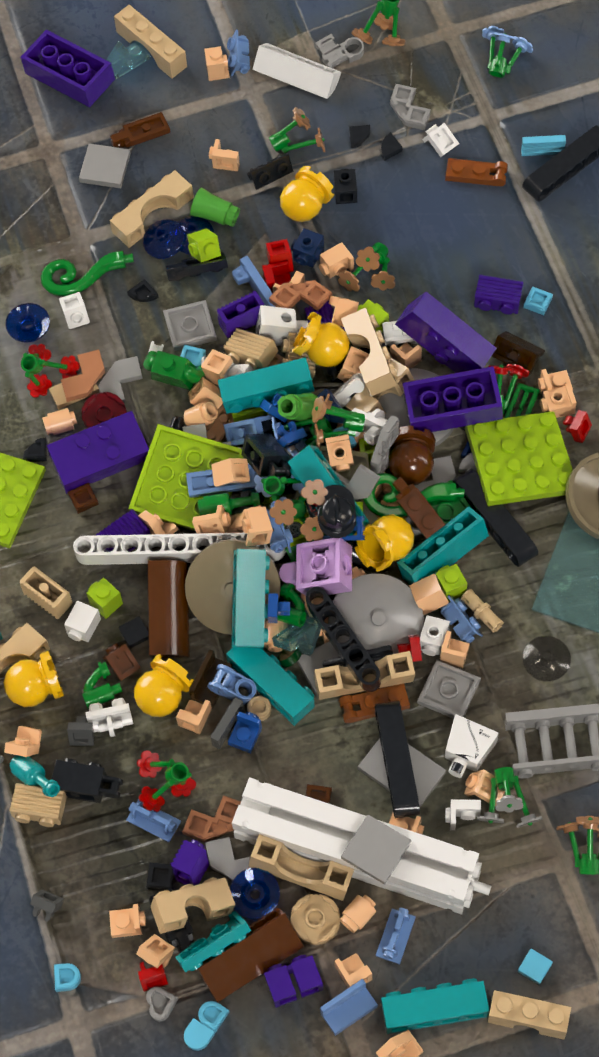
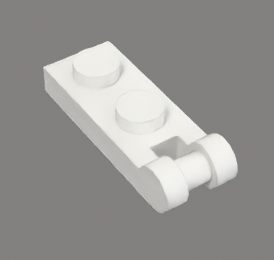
(353, 385)

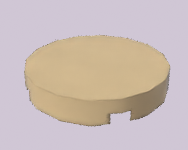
(315, 919)

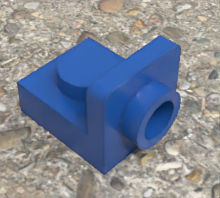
(245, 732)

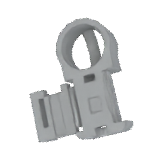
(333, 55)

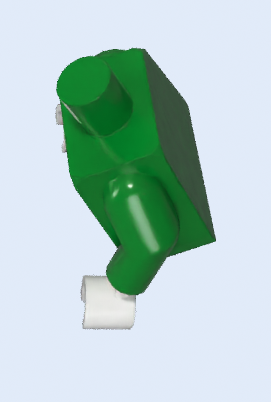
(172, 368)

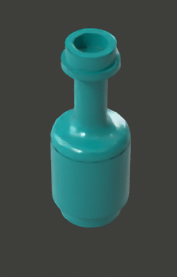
(33, 774)

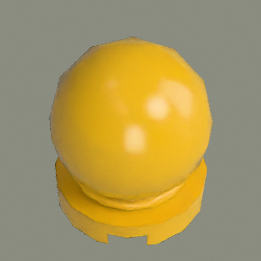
(304, 196)
(324, 343)
(385, 541)
(32, 681)
(160, 689)

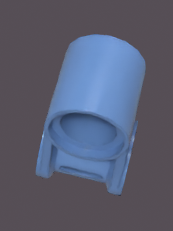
(231, 683)

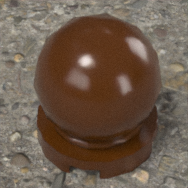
(412, 455)

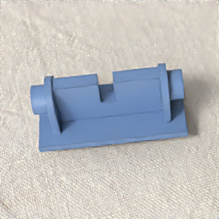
(237, 46)
(280, 537)
(467, 625)
(156, 823)
(395, 935)

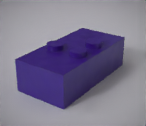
(68, 68)
(444, 335)
(453, 400)
(98, 451)

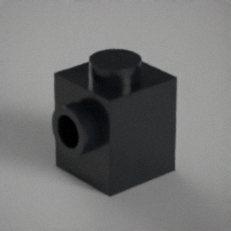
(345, 186)

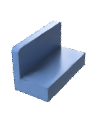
(236, 431)
(348, 1007)

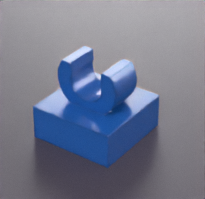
(272, 408)
(290, 438)
(276, 608)

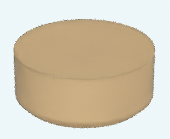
(260, 706)

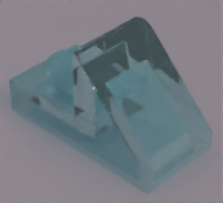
(127, 58)
(299, 637)

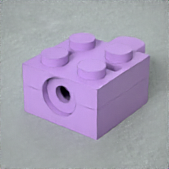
(321, 565)

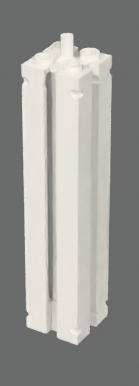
(321, 832)

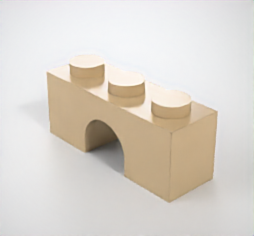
(367, 403)
(211, 896)
(543, 1016)

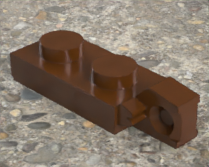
(141, 131)
(417, 508)

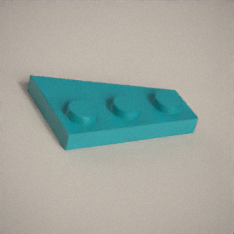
(215, 944)

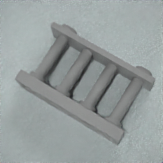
(544, 719)

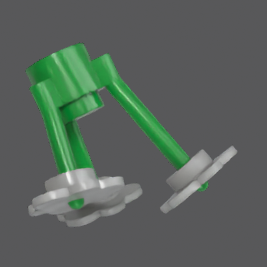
(505, 781)

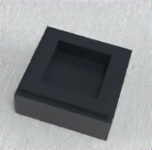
(134, 632)
(160, 876)

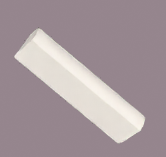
(296, 70)

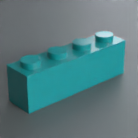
(250, 388)
(312, 465)
(444, 546)
(249, 598)
(273, 682)
(435, 1006)

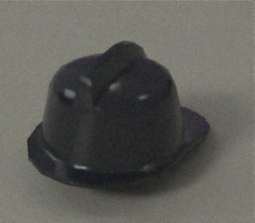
(337, 513)

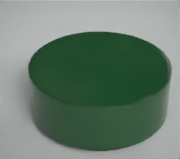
(288, 658)

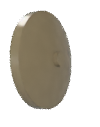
(583, 495)
(211, 584)

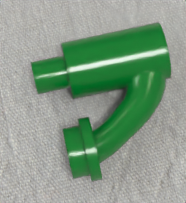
(297, 614)
(103, 693)

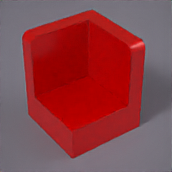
(278, 252)
(276, 273)

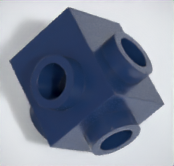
(308, 248)

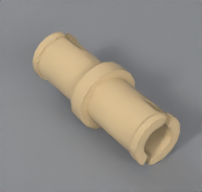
(482, 610)

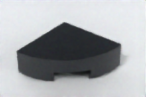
(358, 134)
(390, 147)
(143, 292)
(37, 451)

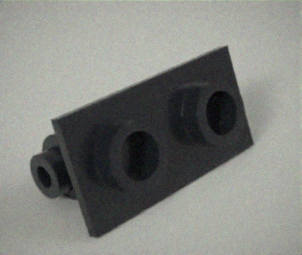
(271, 171)

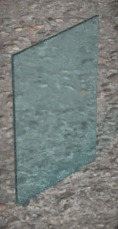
(572, 579)

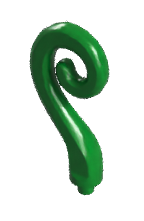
(105, 264)
(440, 491)

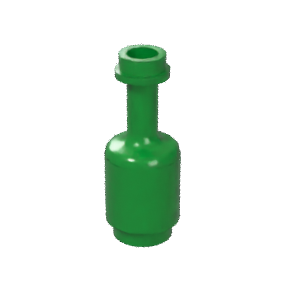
(209, 503)

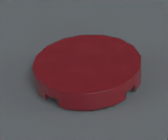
(101, 408)

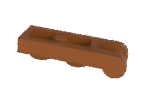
(476, 172)
(368, 700)

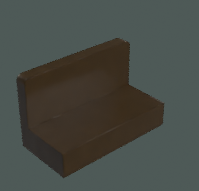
(516, 351)
(199, 691)

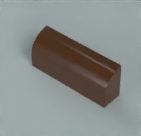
(168, 609)
(266, 945)

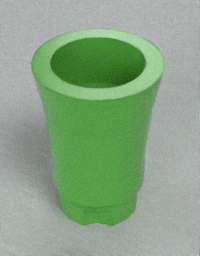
(214, 208)
(296, 406)

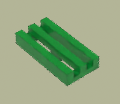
(528, 389)

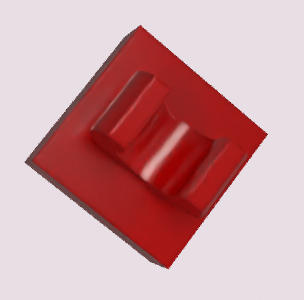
(578, 425)
(413, 646)
(152, 977)

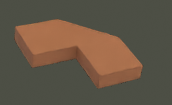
(310, 292)
(82, 385)
(208, 828)

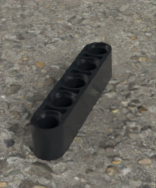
(563, 165)
(498, 520)
(347, 649)
(397, 759)

